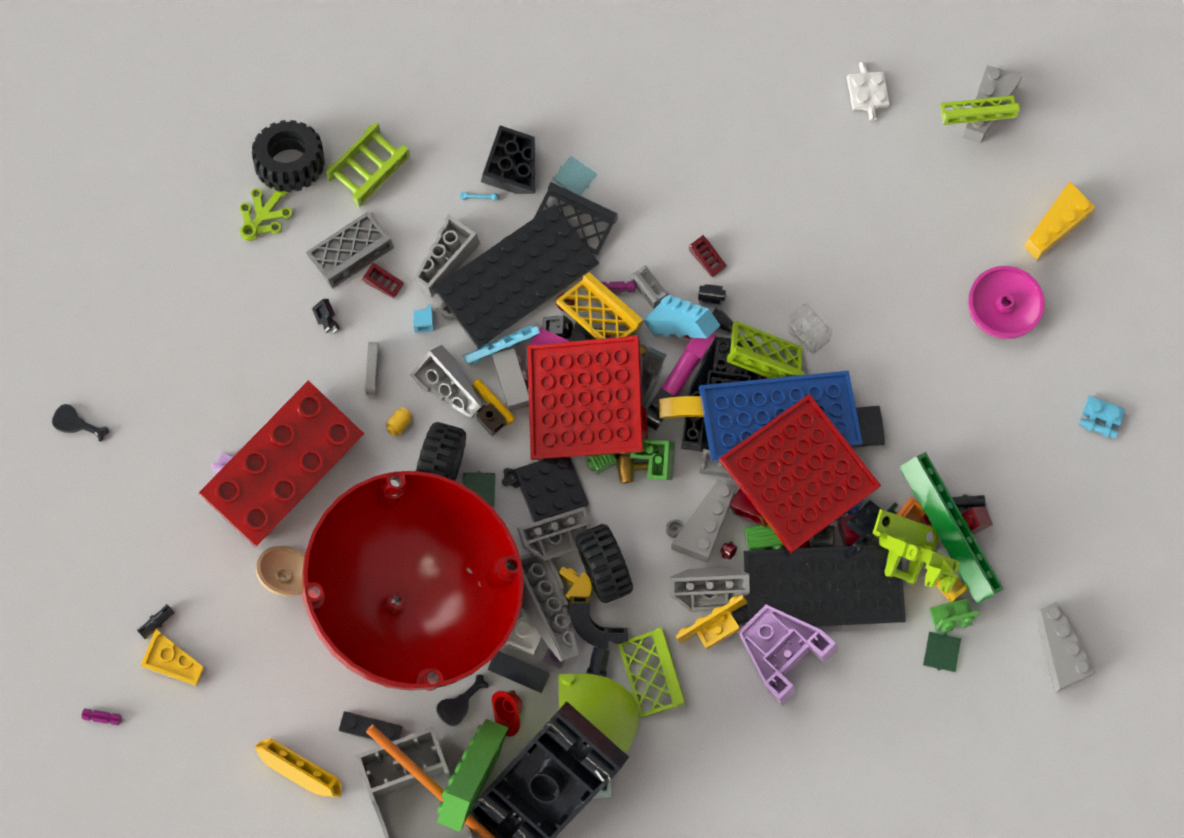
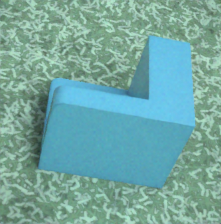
(423, 320)

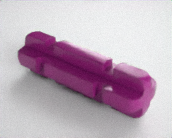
(620, 286)
(101, 716)

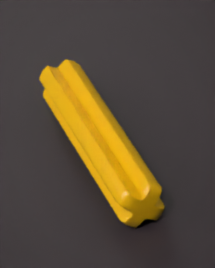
(489, 397)

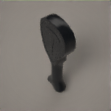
(67, 421)
(454, 710)

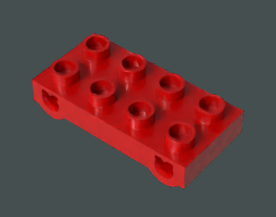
(281, 463)

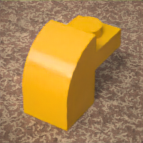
(580, 585)

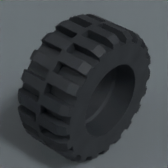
(288, 137)
(442, 450)
(604, 563)

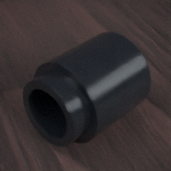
(711, 294)

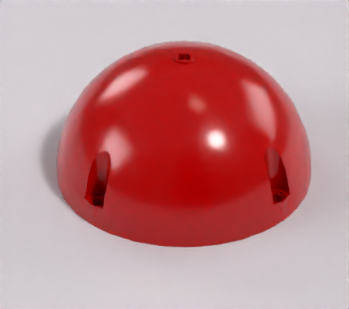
(417, 553)

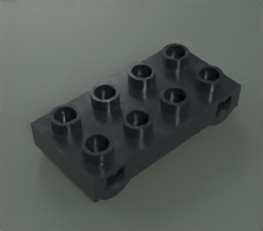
(550, 779)

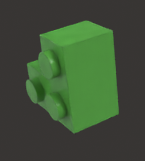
(660, 458)

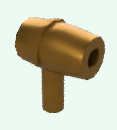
(626, 468)

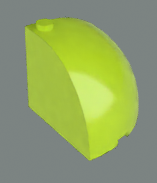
(604, 704)

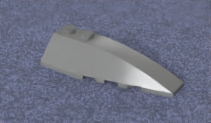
(546, 605)

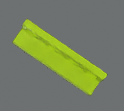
(979, 113)

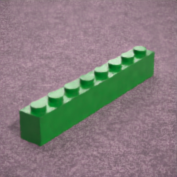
(951, 527)

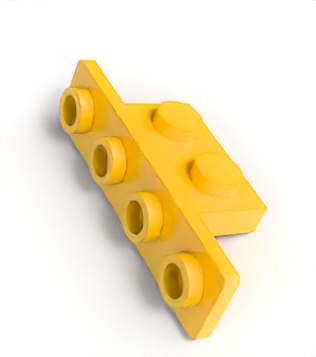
(715, 626)

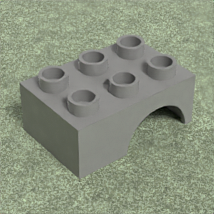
(399, 799)

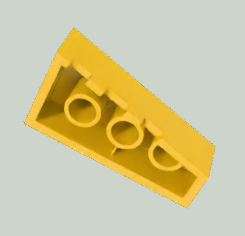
(1061, 219)

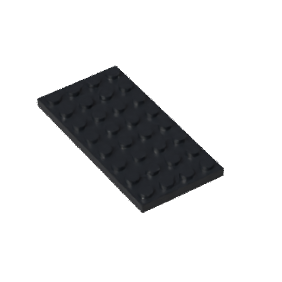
(516, 276)
(825, 585)

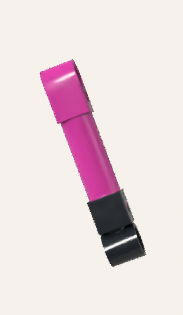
(678, 377)

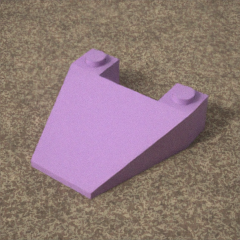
(778, 644)

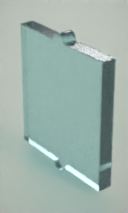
(574, 176)

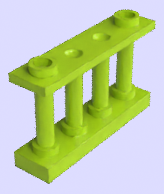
(375, 180)

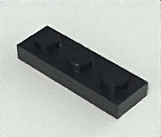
(358, 725)

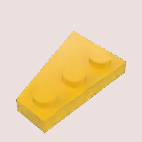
(168, 659)

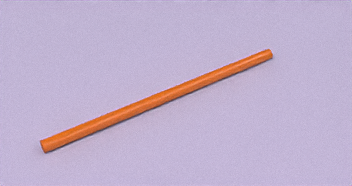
(421, 776)

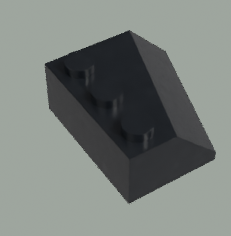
(511, 162)

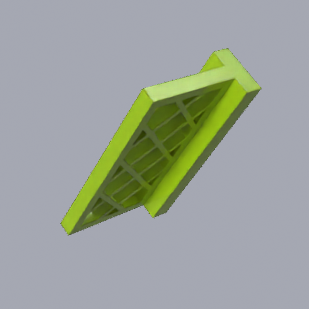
(762, 362)
(667, 665)

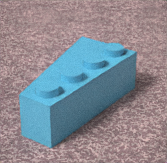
(681, 318)

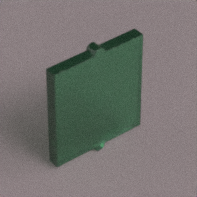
(482, 484)
(942, 652)

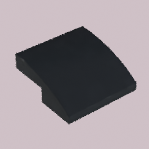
(870, 426)

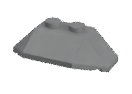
(554, 534)
(708, 587)

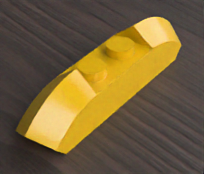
(298, 769)

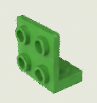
(952, 615)

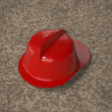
(507, 708)

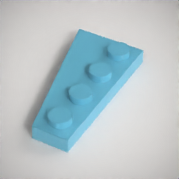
(505, 342)

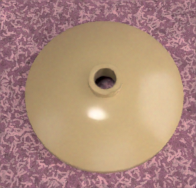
(281, 563)

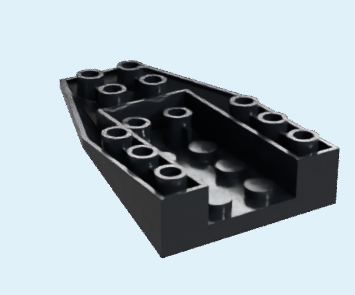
(712, 371)

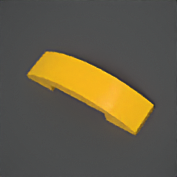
(680, 407)

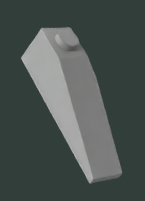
(444, 378)

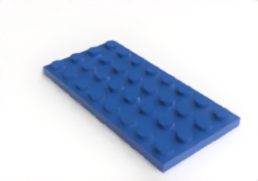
(743, 407)

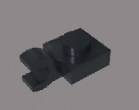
(323, 313)

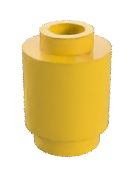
(399, 422)

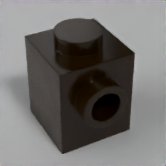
(490, 419)

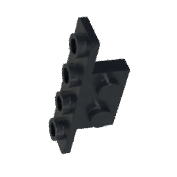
(864, 523)

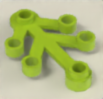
(262, 214)

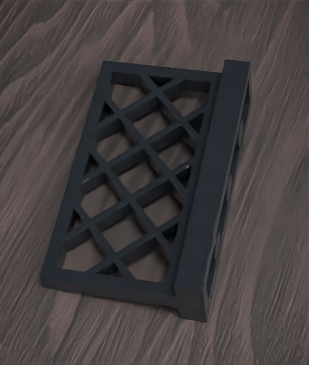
(586, 206)

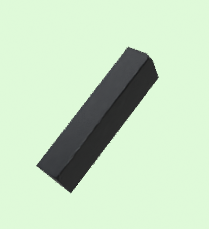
(519, 671)

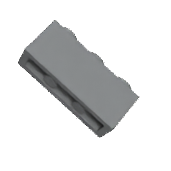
(511, 379)

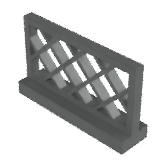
(357, 259)

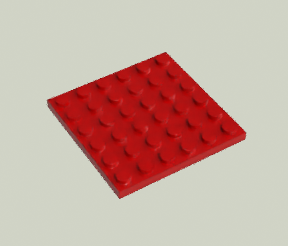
(585, 398)
(799, 473)

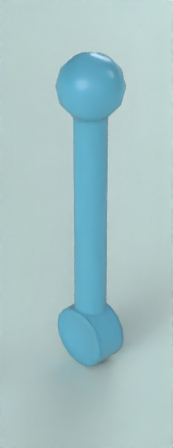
(464, 196)

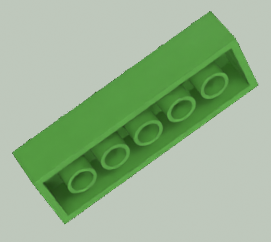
(471, 775)

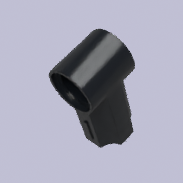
(598, 662)

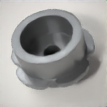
(672, 524)

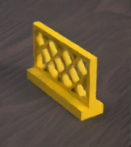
(607, 299)

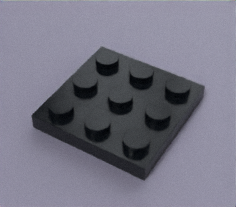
(550, 487)

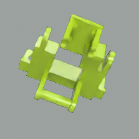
(908, 540)

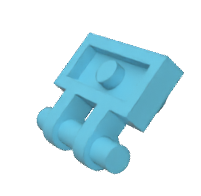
(1103, 412)

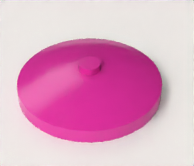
(1006, 302)

